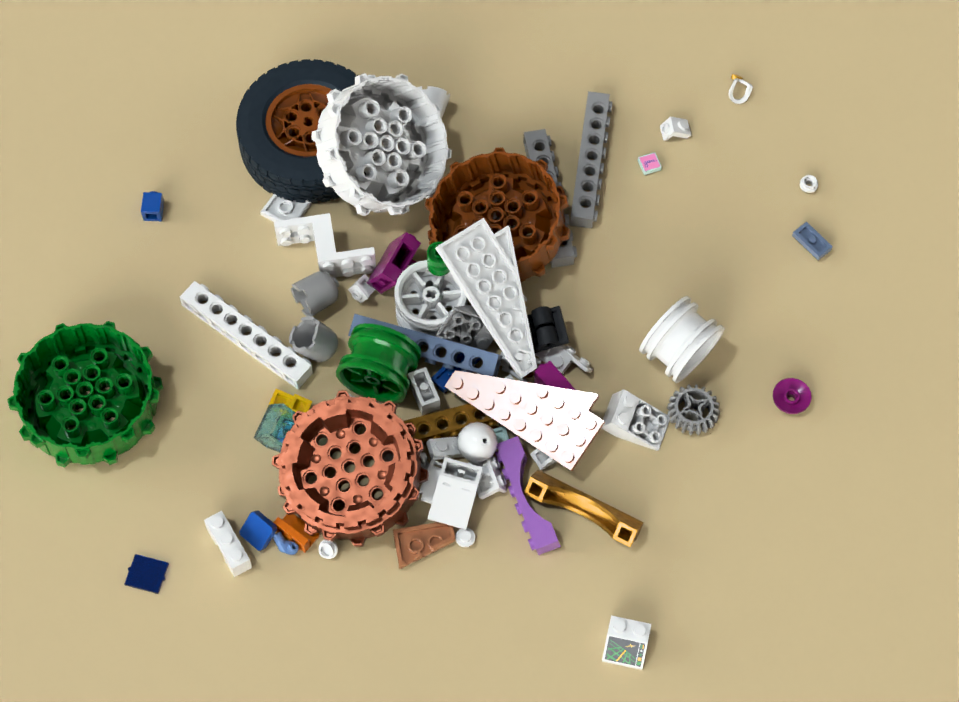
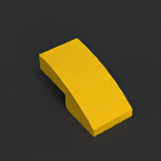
(295, 402)

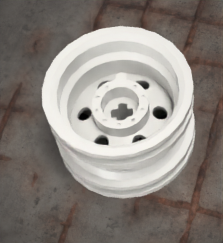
(429, 301)
(681, 339)

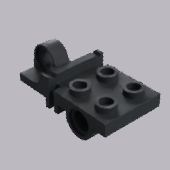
(547, 328)

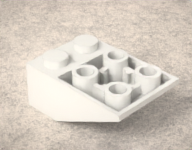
(635, 420)
(455, 493)

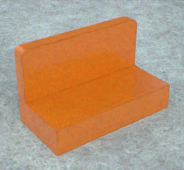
(293, 530)

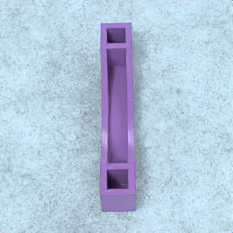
(541, 531)

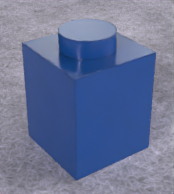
(152, 206)

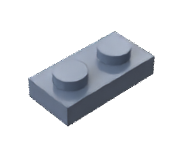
(812, 241)

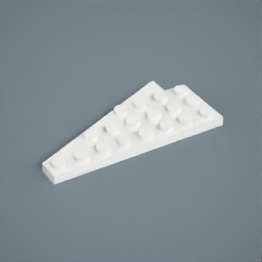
(490, 279)

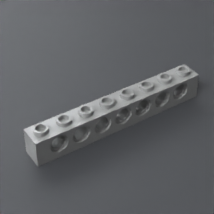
(536, 141)
(586, 216)

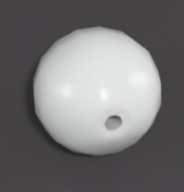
(477, 442)

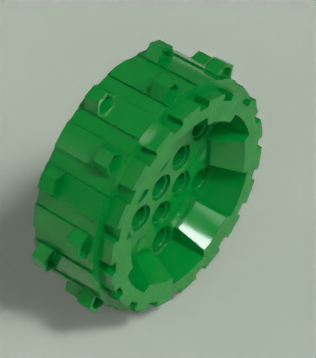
(77, 351)

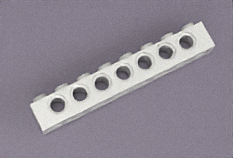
(249, 343)

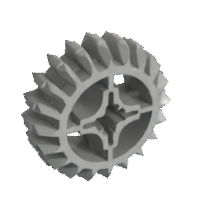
(703, 401)

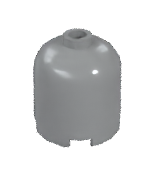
(315, 292)
(313, 339)

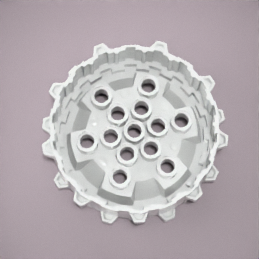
(415, 129)

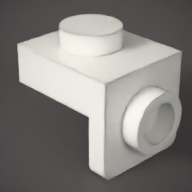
(675, 127)
(361, 290)

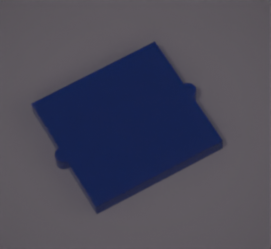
(146, 574)

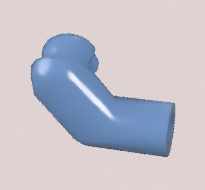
(285, 546)

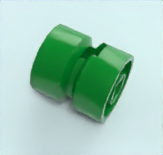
(434, 261)

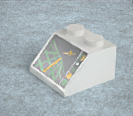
(626, 642)

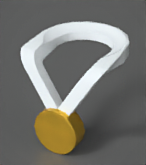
(747, 93)

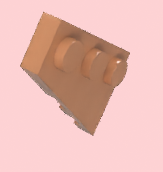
(421, 540)

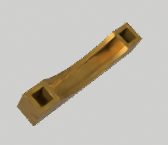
(555, 492)

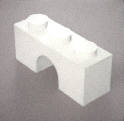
(228, 543)

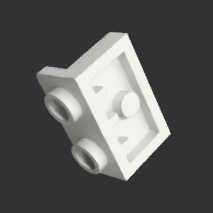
(491, 478)

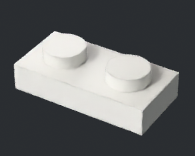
(443, 447)

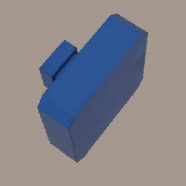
(258, 530)

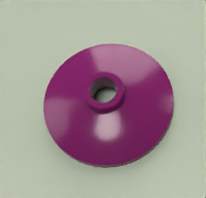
(792, 388)

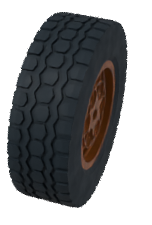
(264, 128)

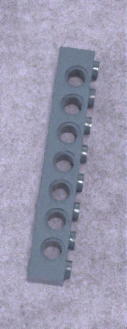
(491, 361)

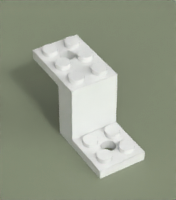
(319, 229)

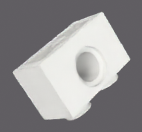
(424, 391)

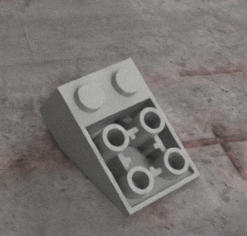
(466, 328)

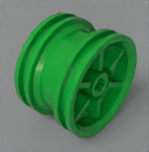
(378, 363)

